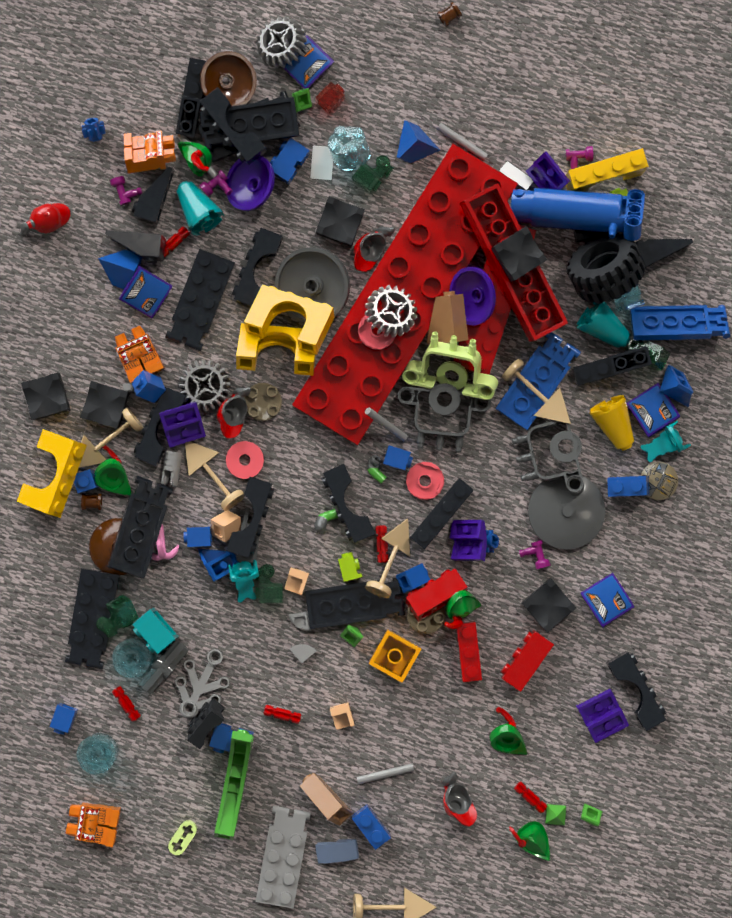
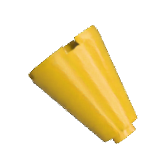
(614, 421)

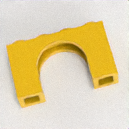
(625, 165)
(272, 302)
(250, 346)
(68, 457)

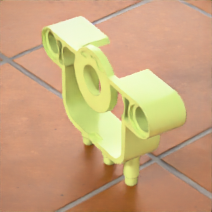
(480, 381)

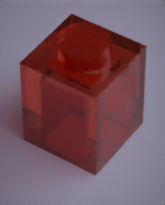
(330, 97)

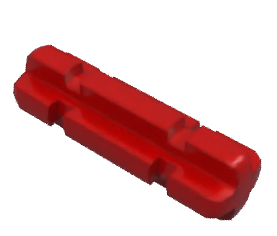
(175, 240)
(381, 545)
(126, 703)
(282, 714)
(530, 797)

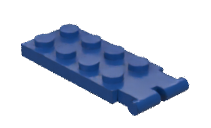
(679, 322)
(544, 372)

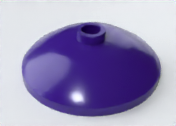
(250, 183)
(477, 293)

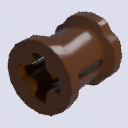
(449, 14)
(91, 501)

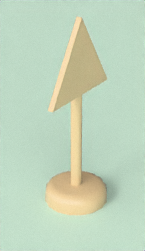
(553, 408)
(92, 455)
(196, 458)
(400, 541)
(413, 906)

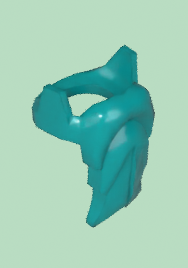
(667, 441)
(243, 575)

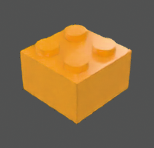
(394, 655)

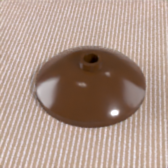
(236, 69)
(102, 544)

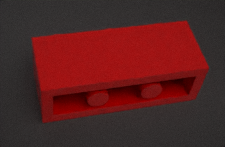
(435, 594)
(469, 652)
(526, 660)

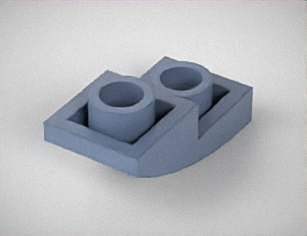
(337, 851)

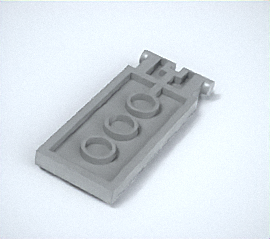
(282, 858)

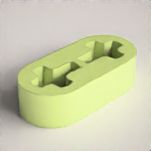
(179, 834)

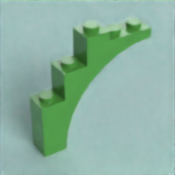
(234, 784)

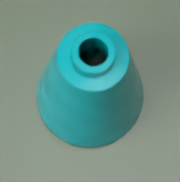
(198, 208)
(604, 325)

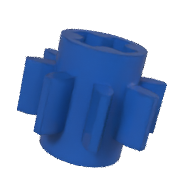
(93, 129)
(492, 541)

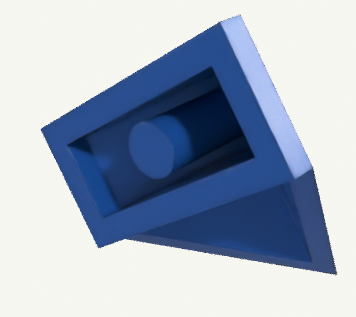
(414, 144)
(120, 267)
(676, 386)
(217, 562)

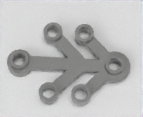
(199, 686)

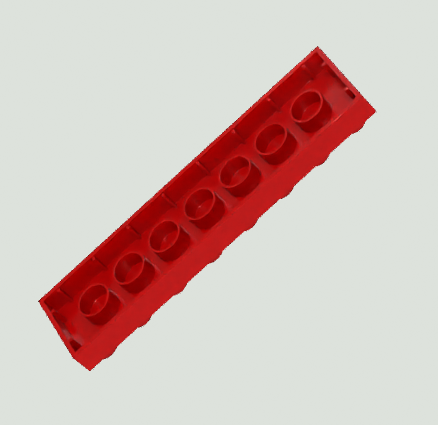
(421, 260)

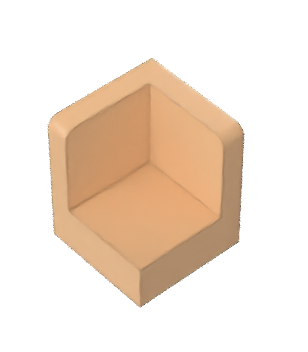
(224, 525)
(296, 581)
(342, 716)

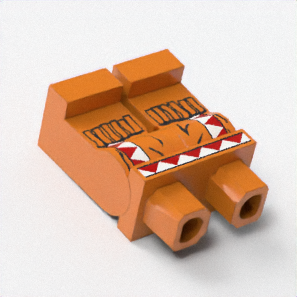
(148, 151)
(137, 349)
(95, 823)

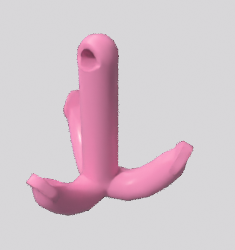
(162, 549)

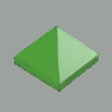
(302, 99)
(352, 635)
(555, 814)
(591, 815)

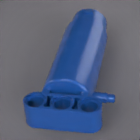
(581, 210)

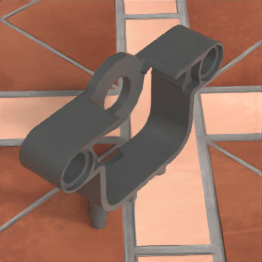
(442, 411)
(565, 458)

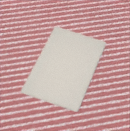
(321, 163)
(516, 175)

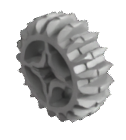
(272, 50)
(387, 296)
(209, 377)

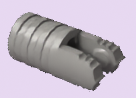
(172, 463)

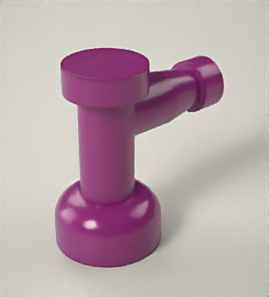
(573, 156)
(219, 180)
(118, 182)
(536, 549)

